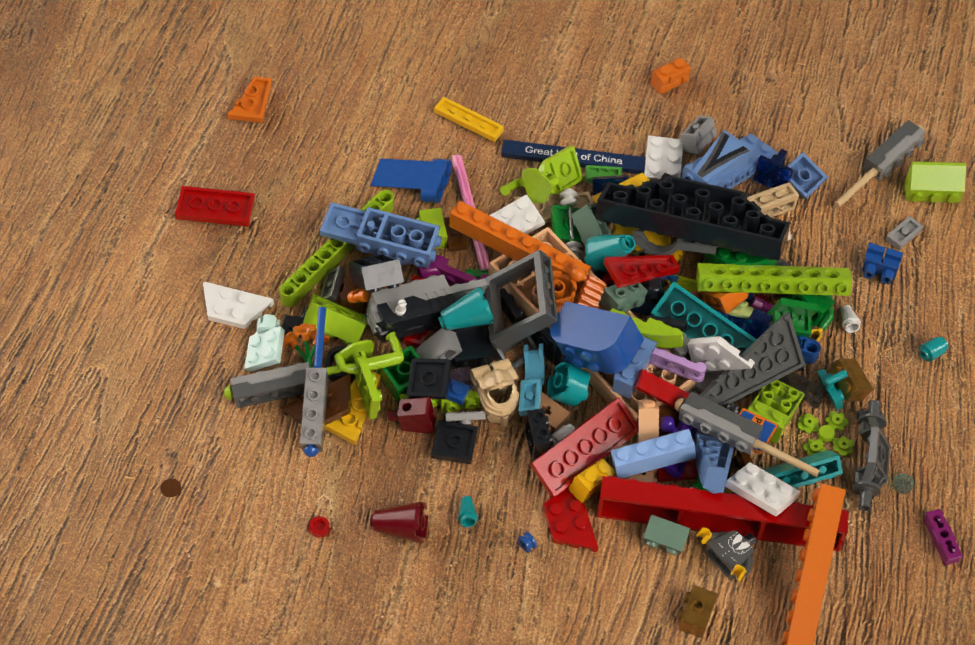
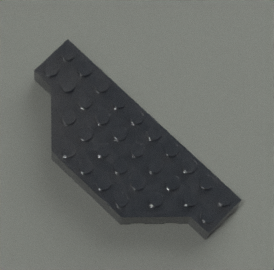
(695, 214)

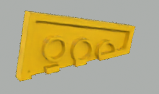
(350, 426)

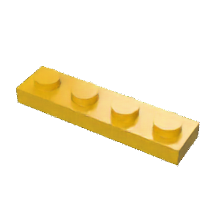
(468, 119)

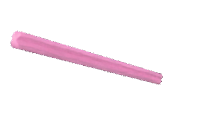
(468, 199)

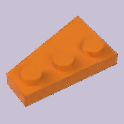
(253, 102)

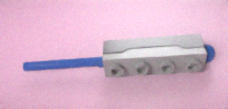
(315, 396)

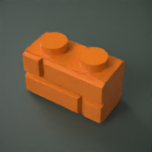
(670, 75)

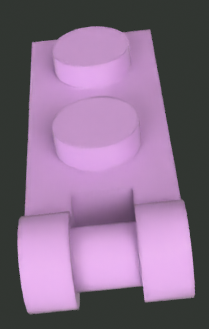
(678, 365)

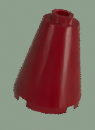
(402, 521)

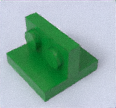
(800, 314)

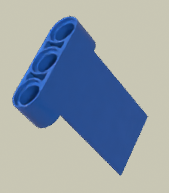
(413, 174)

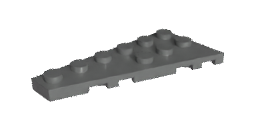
(775, 356)

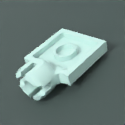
(265, 345)

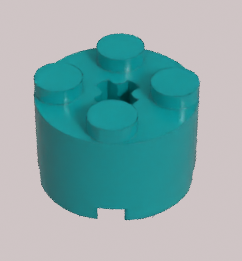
(568, 384)

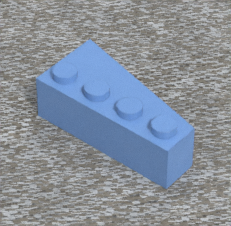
(712, 461)

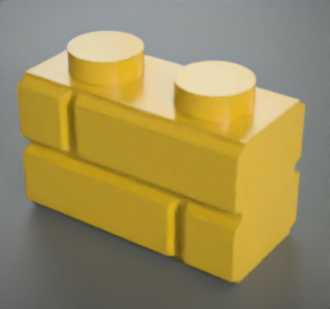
(589, 481)

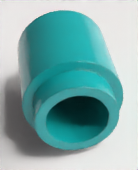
(933, 348)

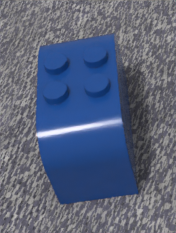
(596, 338)

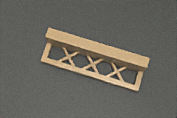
(777, 199)

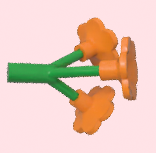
(308, 332)

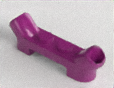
(452, 275)

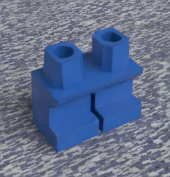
(886, 269)

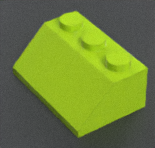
(935, 182)
(339, 320)

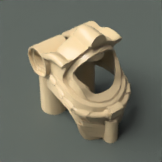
(495, 379)

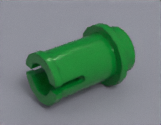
(476, 273)

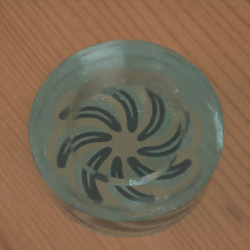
(903, 483)

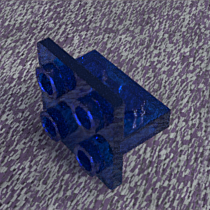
(773, 171)

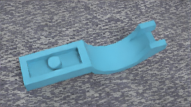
(534, 379)

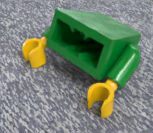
(825, 312)

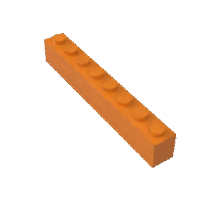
(508, 239)
(815, 566)

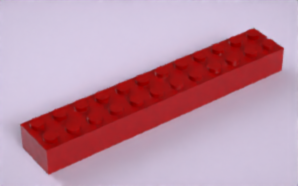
(699, 509)

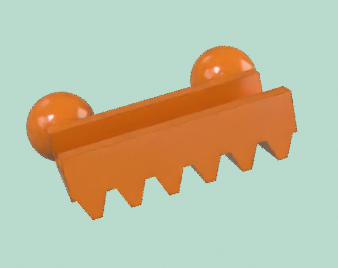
(590, 290)

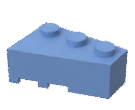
(625, 381)

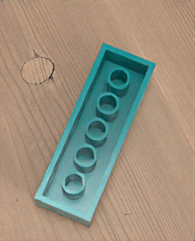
(701, 318)

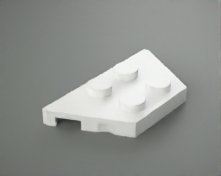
(233, 306)
(717, 354)

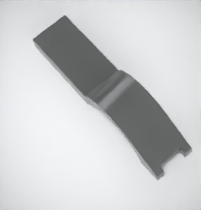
(679, 244)

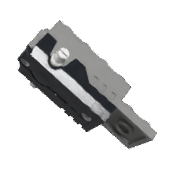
(414, 305)

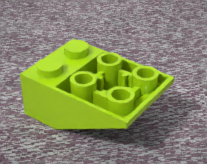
(778, 404)

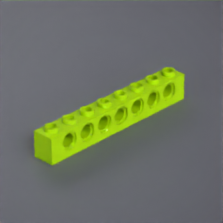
(774, 279)

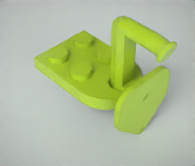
(553, 176)
(364, 363)

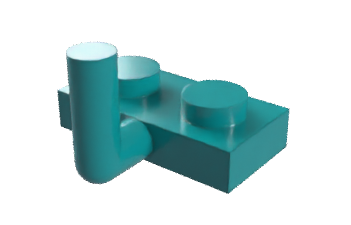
(828, 382)

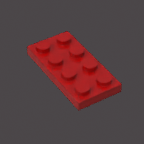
(215, 206)

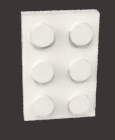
(662, 157)
(520, 215)
(762, 489)

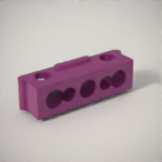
(942, 537)

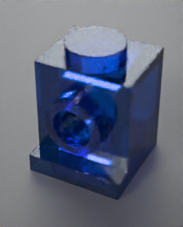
(758, 323)

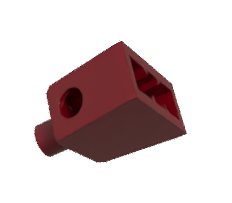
(414, 415)

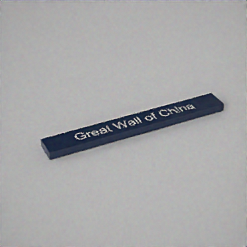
(540, 152)

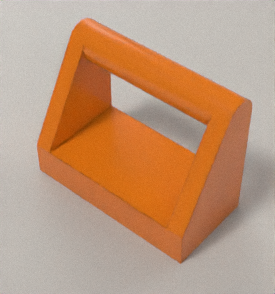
(724, 301)

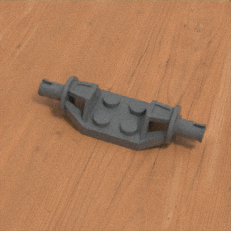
(876, 459)

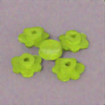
(826, 433)

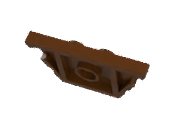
(337, 402)

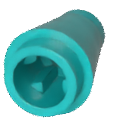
(467, 512)

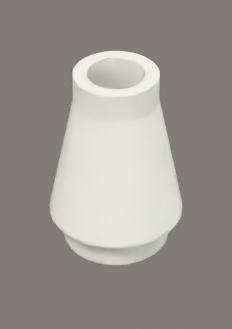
(850, 320)

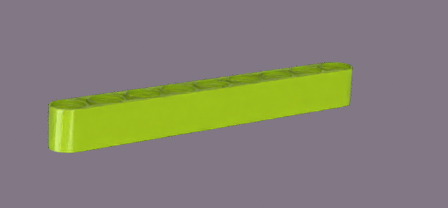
(326, 258)

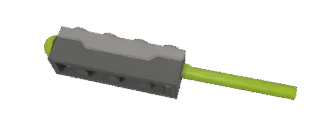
(270, 384)

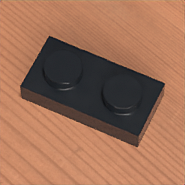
(514, 313)

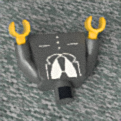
(729, 551)

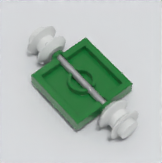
(563, 223)

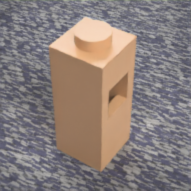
(648, 420)

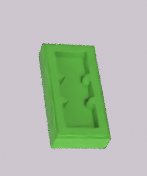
(600, 171)

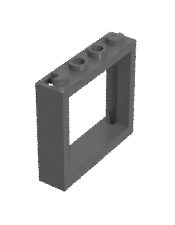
(546, 299)

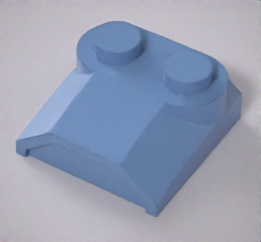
(806, 175)

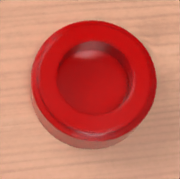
(319, 527)

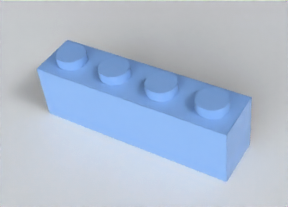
(653, 454)

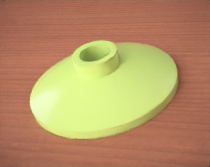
(742, 310)

